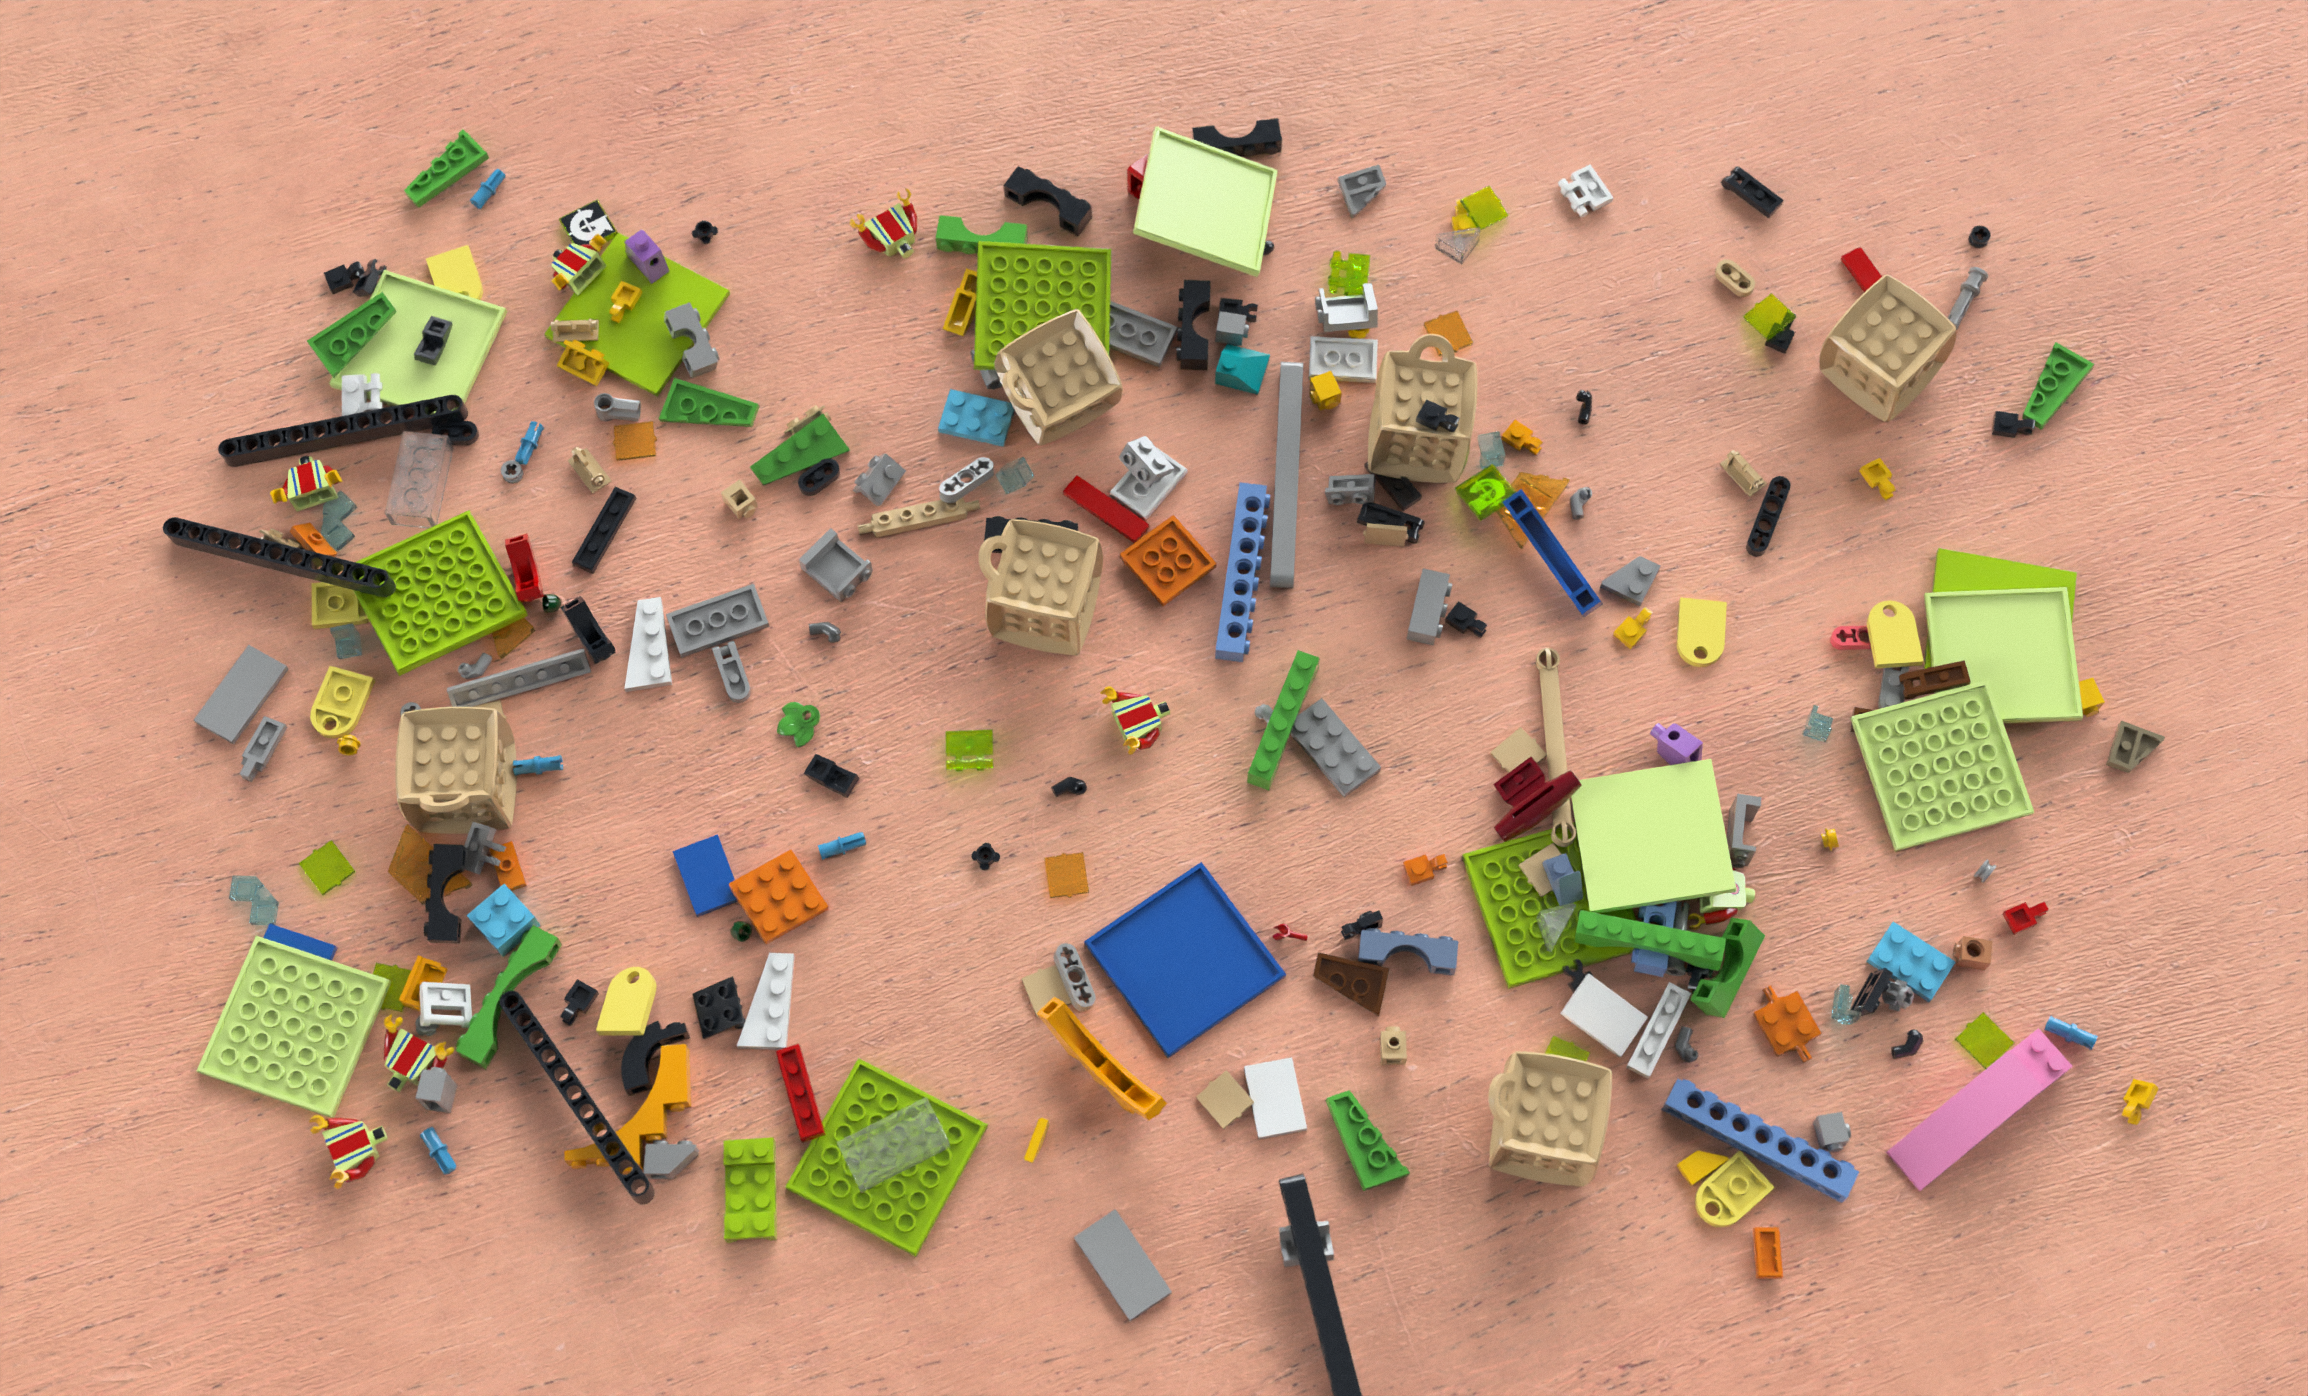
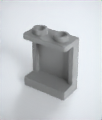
(1347, 311)
(835, 566)
(1742, 809)

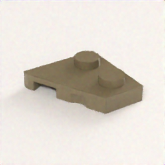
(2131, 746)

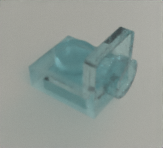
(1841, 1004)

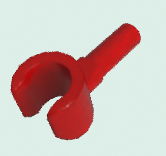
(1286, 932)

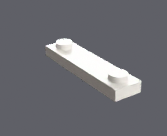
(1658, 1030)

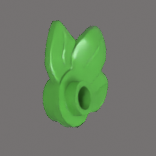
(795, 723)

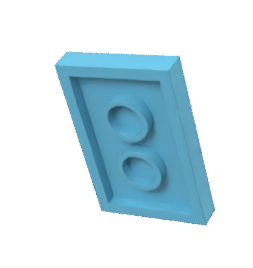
(976, 418)
(1911, 961)

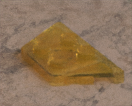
(1541, 492)
(411, 867)

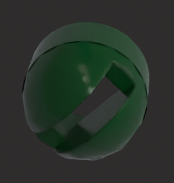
(550, 603)
(746, 931)

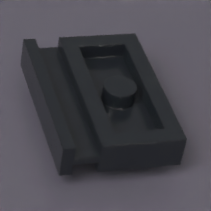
(1874, 986)

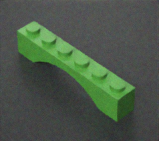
(1282, 720)
(1691, 947)
(534, 953)

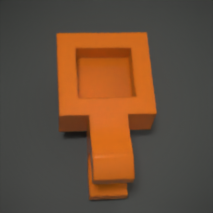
(1422, 870)

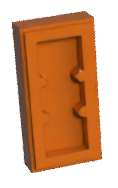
(311, 539)
(509, 870)
(1767, 1253)

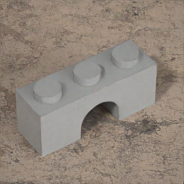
(685, 322)

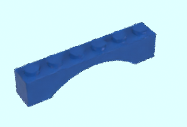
(1552, 553)

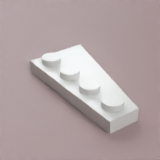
(649, 649)
(770, 1009)

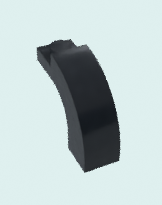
(588, 630)
(642, 1048)

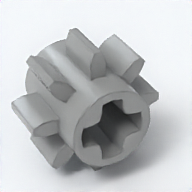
(1898, 995)

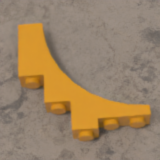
(1100, 1064)
(670, 1092)

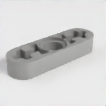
(960, 488)
(1087, 990)

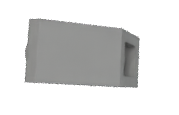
(668, 1160)

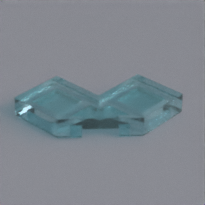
(333, 514)
(251, 889)

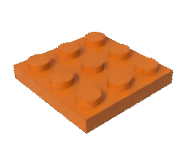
(1168, 560)
(778, 896)

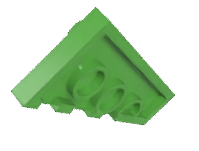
(451, 166)
(347, 336)
(2057, 382)
(702, 405)
(800, 451)
(1368, 1152)

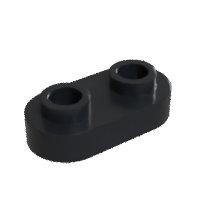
(457, 432)
(817, 476)

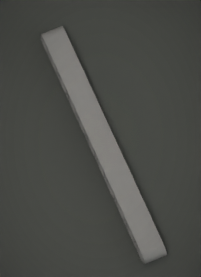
(1286, 475)

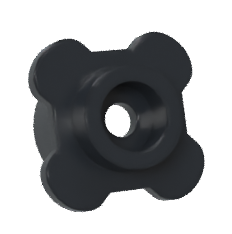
(704, 226)
(985, 849)

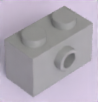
(436, 1090)

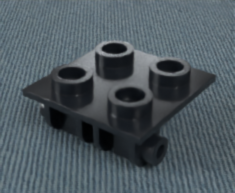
(719, 1008)

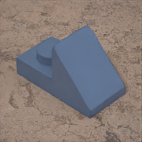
(1564, 881)

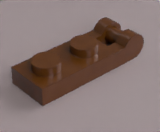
(1935, 679)

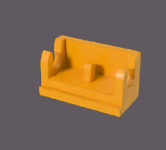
(423, 971)

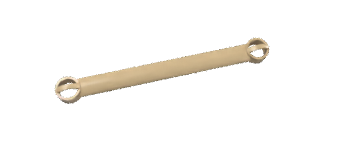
(1554, 739)

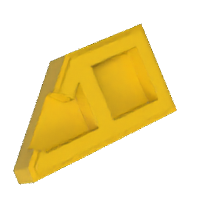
(1036, 1140)
(1700, 1165)

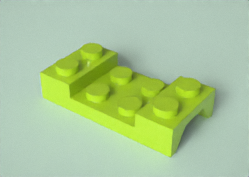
(750, 1189)

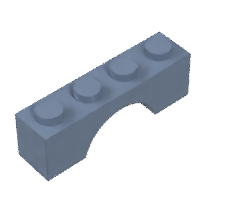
(1438, 953)

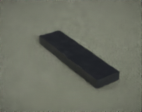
(604, 530)

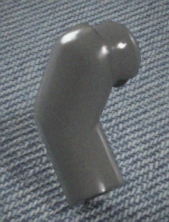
(826, 628)
(1683, 1047)

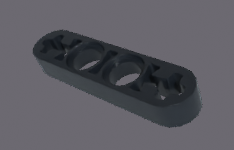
(1768, 516)

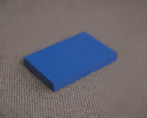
(706, 875)
(300, 942)

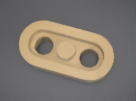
(1736, 278)

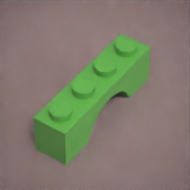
(954, 236)
(1741, 947)

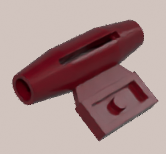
(1531, 797)

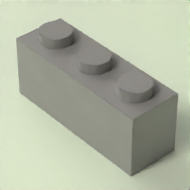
(1429, 607)

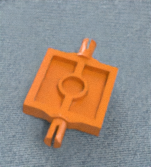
(1787, 1023)

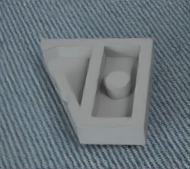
(1361, 187)
(1632, 580)

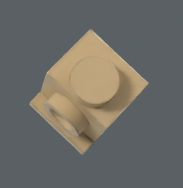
(737, 494)
(1393, 1054)

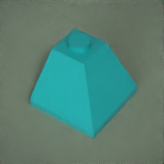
(1241, 369)

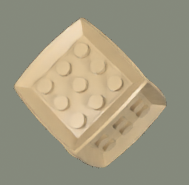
(1887, 348)
(1058, 377)
(1403, 384)
(1042, 586)
(455, 769)
(1549, 1118)

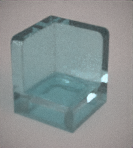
(1491, 449)
(1014, 475)
(346, 641)
(1817, 725)

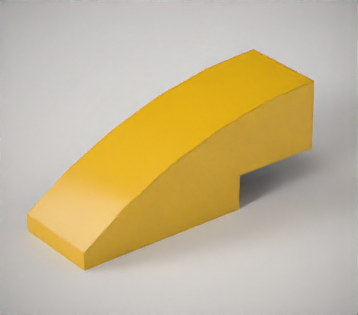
(963, 305)

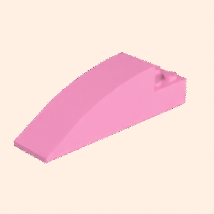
(1979, 1109)

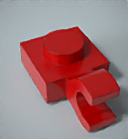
(2022, 917)

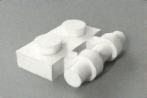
(1591, 187)
(355, 393)

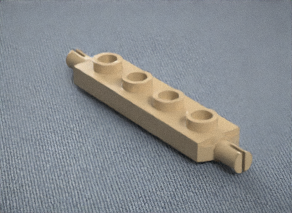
(917, 517)

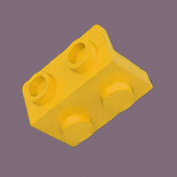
(583, 363)

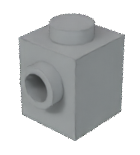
(1231, 328)
(1832, 1131)

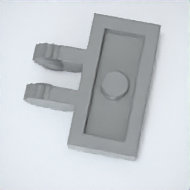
(478, 845)

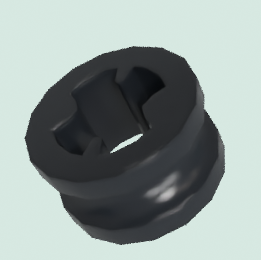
(1982, 230)

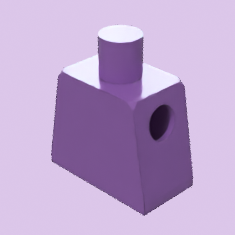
(641, 251)
(1677, 744)

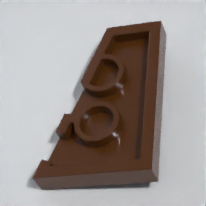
(1353, 979)

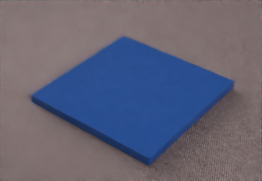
(1184, 959)

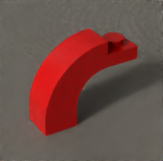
(524, 568)

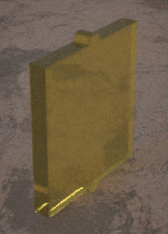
(1451, 328)
(634, 441)
(1066, 875)

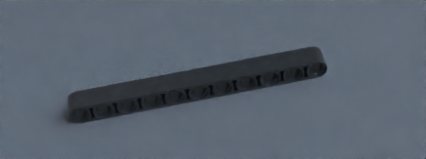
(332, 430)
(287, 562)
(580, 1105)
(1319, 1286)

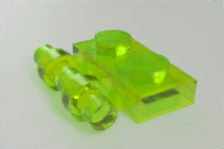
(1356, 273)
(969, 744)

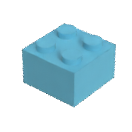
(502, 919)

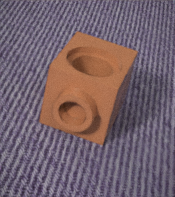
(1981, 947)

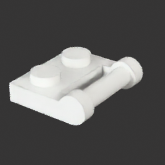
(445, 997)

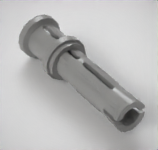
(1969, 290)
(1676, 966)

